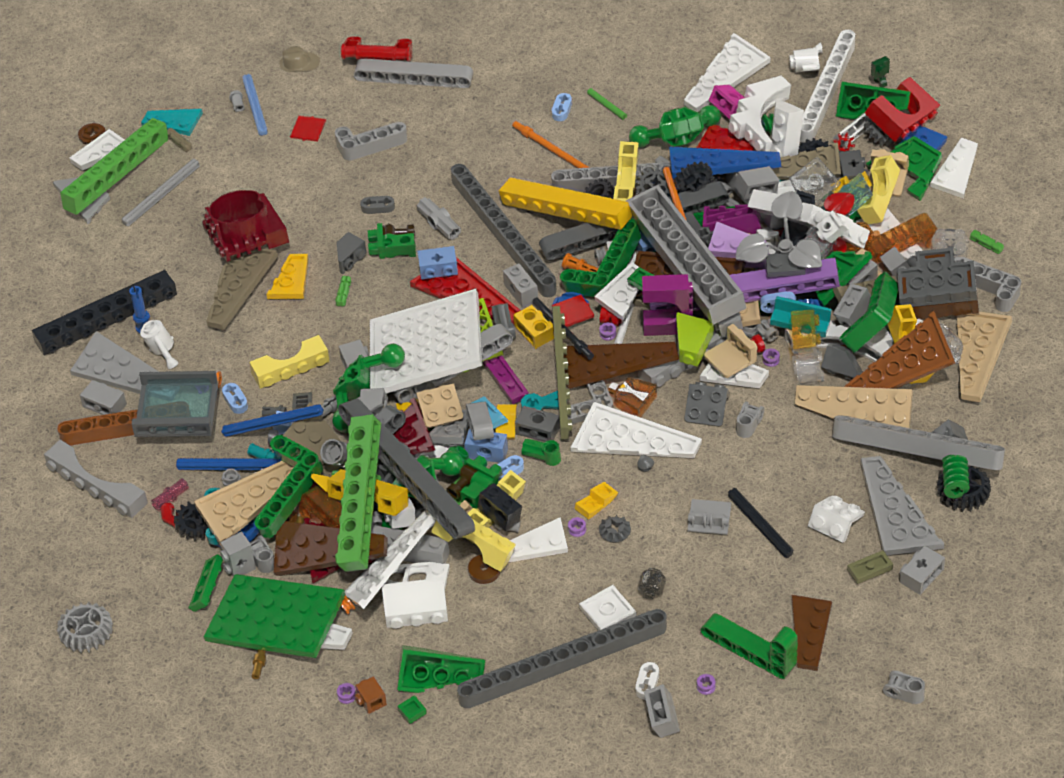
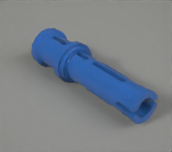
(140, 316)

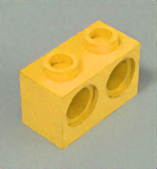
(534, 326)

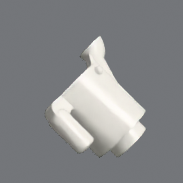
(805, 59)
(158, 340)

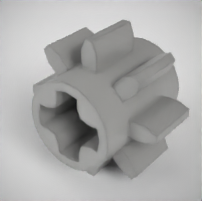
(767, 331)

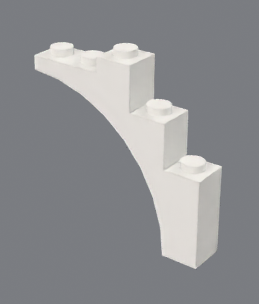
(757, 101)
(811, 215)
(872, 349)

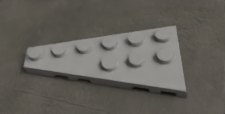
(110, 364)
(896, 515)

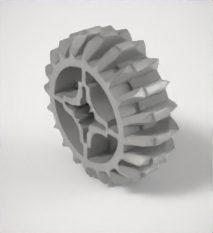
(86, 633)

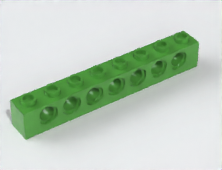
(114, 166)
(358, 493)

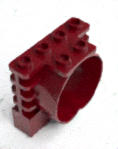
(243, 223)

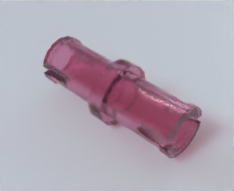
(170, 494)

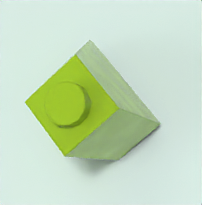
(693, 338)

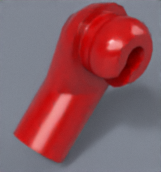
(166, 513)

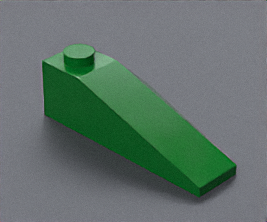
(856, 98)
(431, 668)

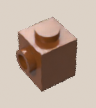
(370, 695)

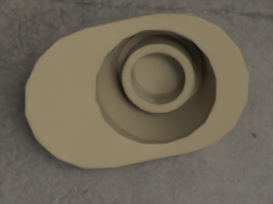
(297, 59)

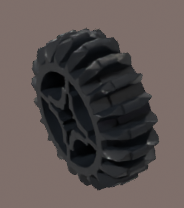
(974, 497)

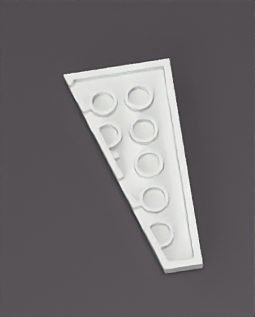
(730, 67)
(618, 432)
(374, 577)

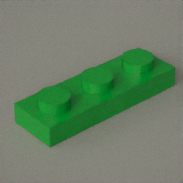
(206, 583)

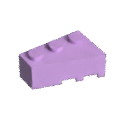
(726, 241)

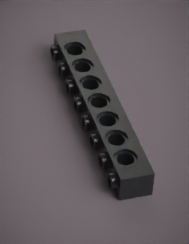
(102, 313)

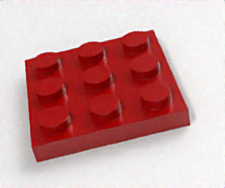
(722, 138)

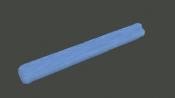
(255, 105)

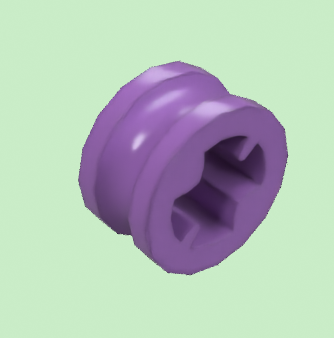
(607, 327)
(771, 362)
(573, 530)
(706, 678)
(346, 687)

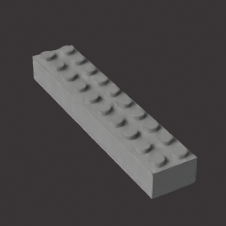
(686, 254)

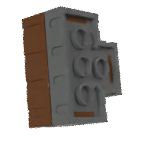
(939, 285)

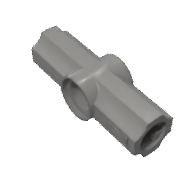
(438, 218)

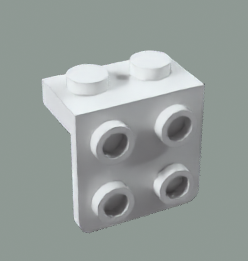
(834, 517)

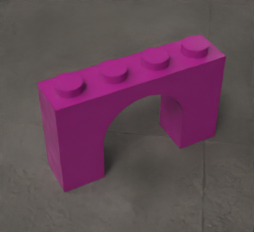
(670, 289)

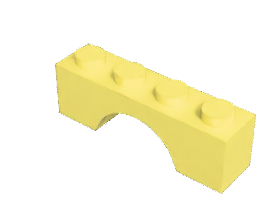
(626, 170)
(884, 176)
(269, 370)
(512, 485)
(494, 548)

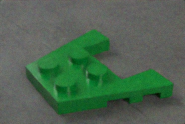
(922, 164)

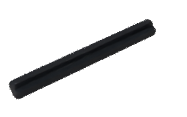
(760, 522)

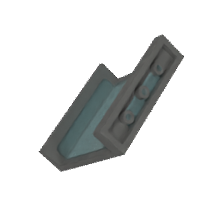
(176, 404)

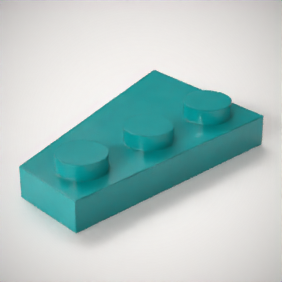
(180, 120)

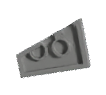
(451, 433)

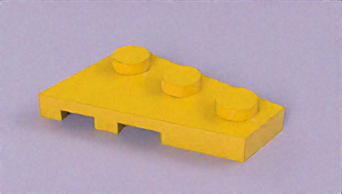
(291, 280)

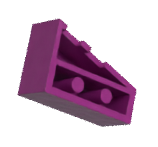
(740, 218)

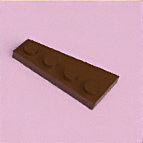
(810, 625)

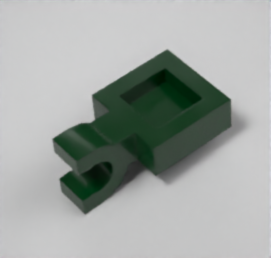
(879, 69)

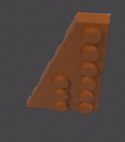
(909, 358)

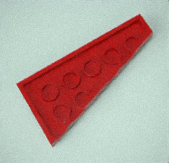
(465, 281)

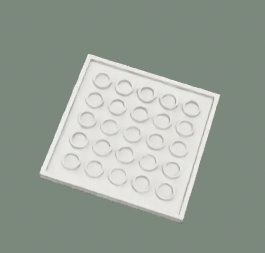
(436, 339)

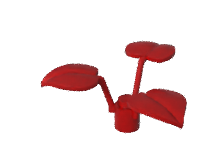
(839, 203)

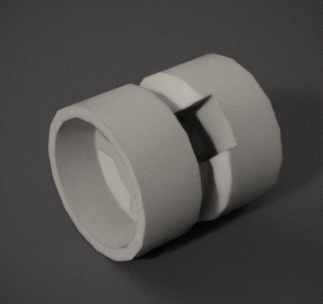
(334, 452)

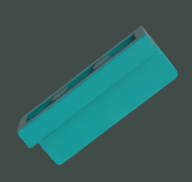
(782, 315)

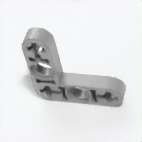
(599, 385)

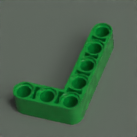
(614, 262)
(877, 315)
(290, 485)
(774, 657)

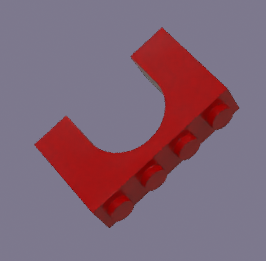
(899, 124)

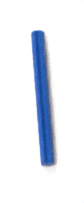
(272, 420)
(225, 463)

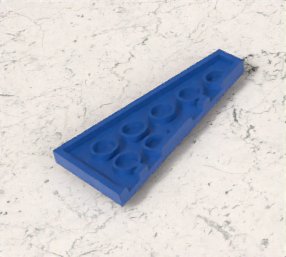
(722, 160)

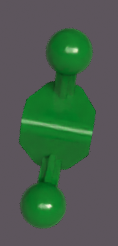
(677, 126)
(358, 377)
(449, 464)

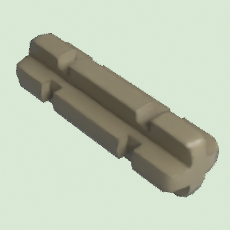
(179, 140)

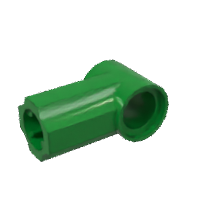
(547, 451)

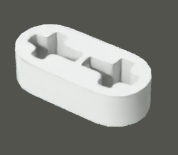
(643, 679)

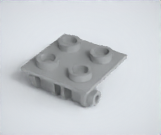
(709, 516)

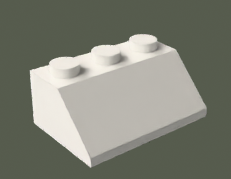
(786, 128)
(414, 603)

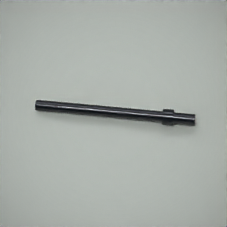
(580, 345)

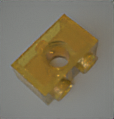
(799, 320)

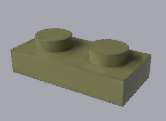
(870, 567)

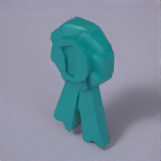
(535, 401)

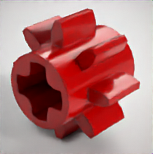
(845, 138)

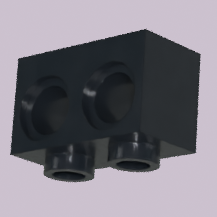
(499, 507)

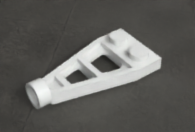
(431, 569)

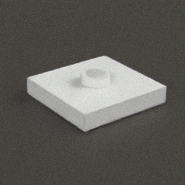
(607, 608)

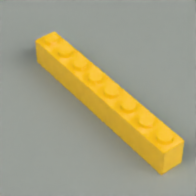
(565, 203)

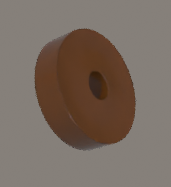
(481, 576)

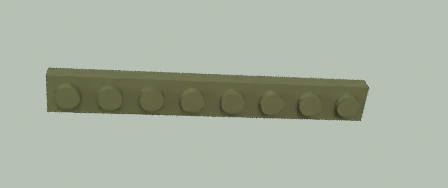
(562, 377)

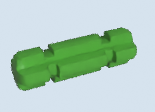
(986, 241)
(343, 291)

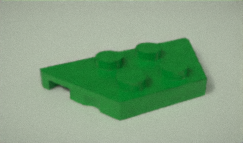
(848, 266)

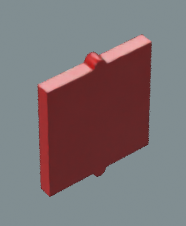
(308, 128)
(575, 310)

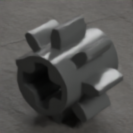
(705, 235)

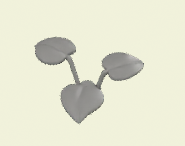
(805, 255)

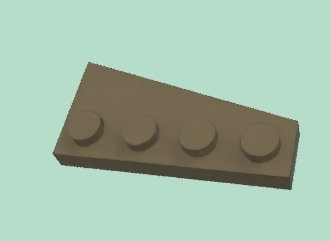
(792, 164)

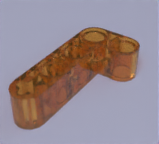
(903, 236)
(318, 504)

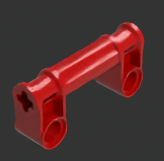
(354, 49)

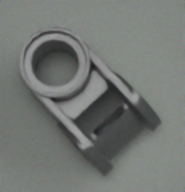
(391, 418)

